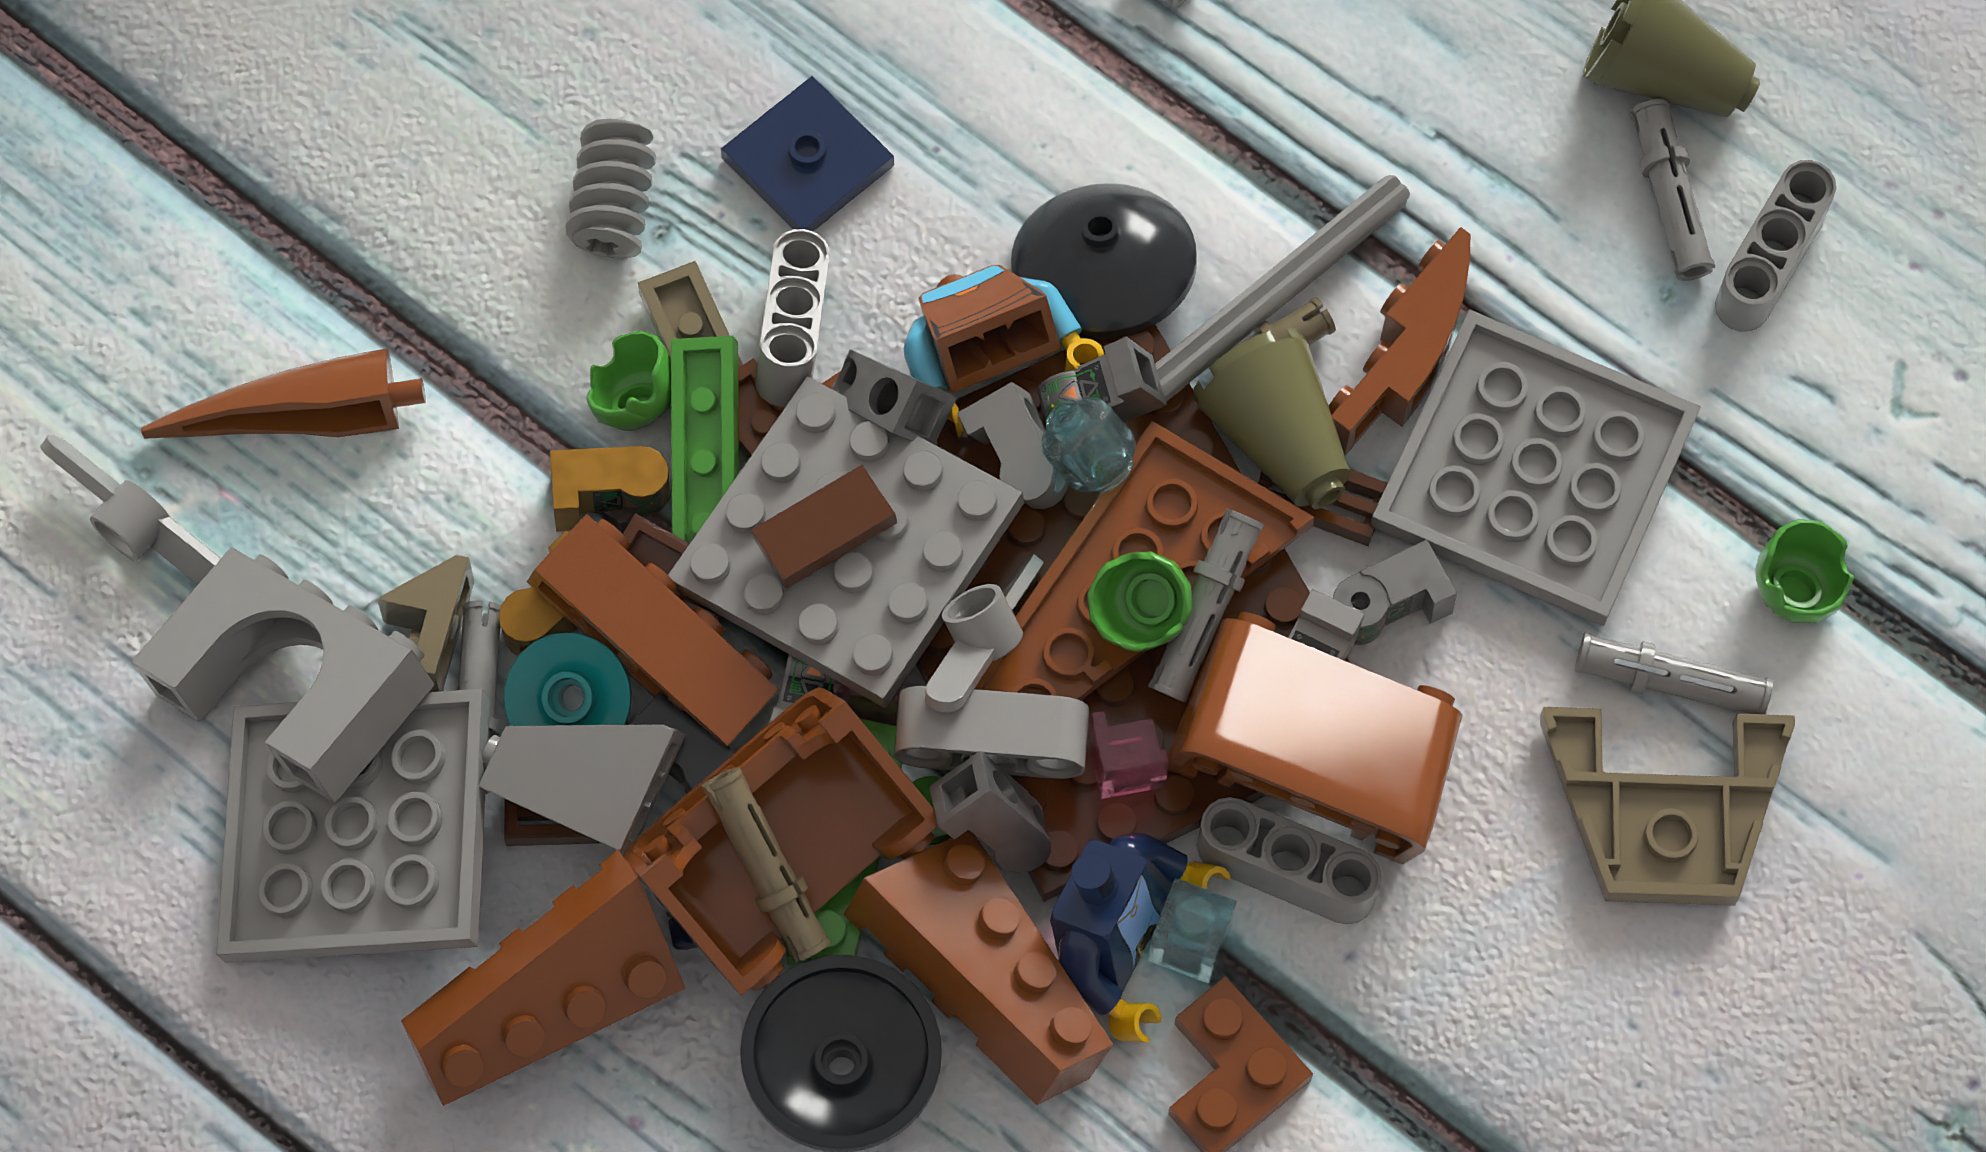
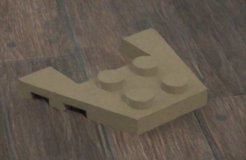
(1668, 833)

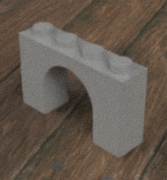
(253, 609)

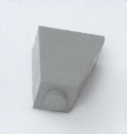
(584, 775)

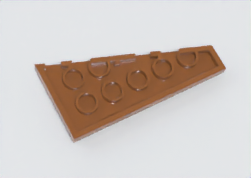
(1164, 507)

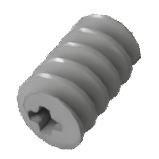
(611, 188)

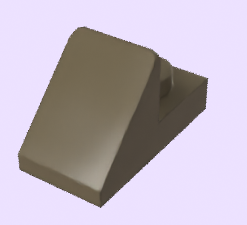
(433, 611)

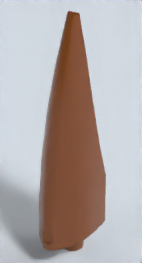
(318, 399)

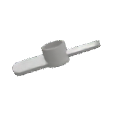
(131, 516)
(982, 632)

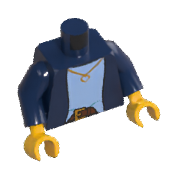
(1110, 917)

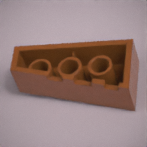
(985, 963)
(547, 985)

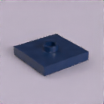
(807, 156)

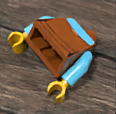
(987, 327)

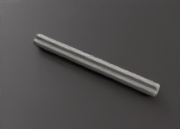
(1280, 284)

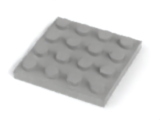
(1535, 467)
(882, 601)
(377, 868)

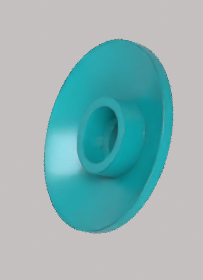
(554, 664)

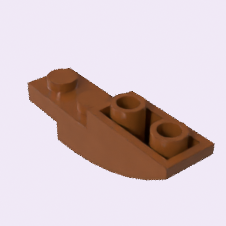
(1413, 343)

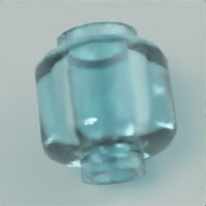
(1090, 446)

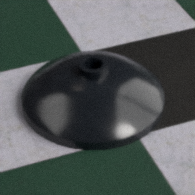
(1112, 280)
(830, 1012)

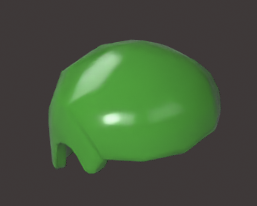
(634, 385)
(1804, 572)
(1140, 601)

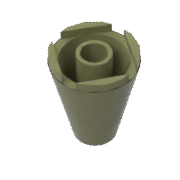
(1671, 55)
(1278, 416)

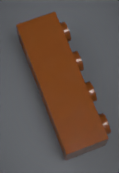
(652, 629)

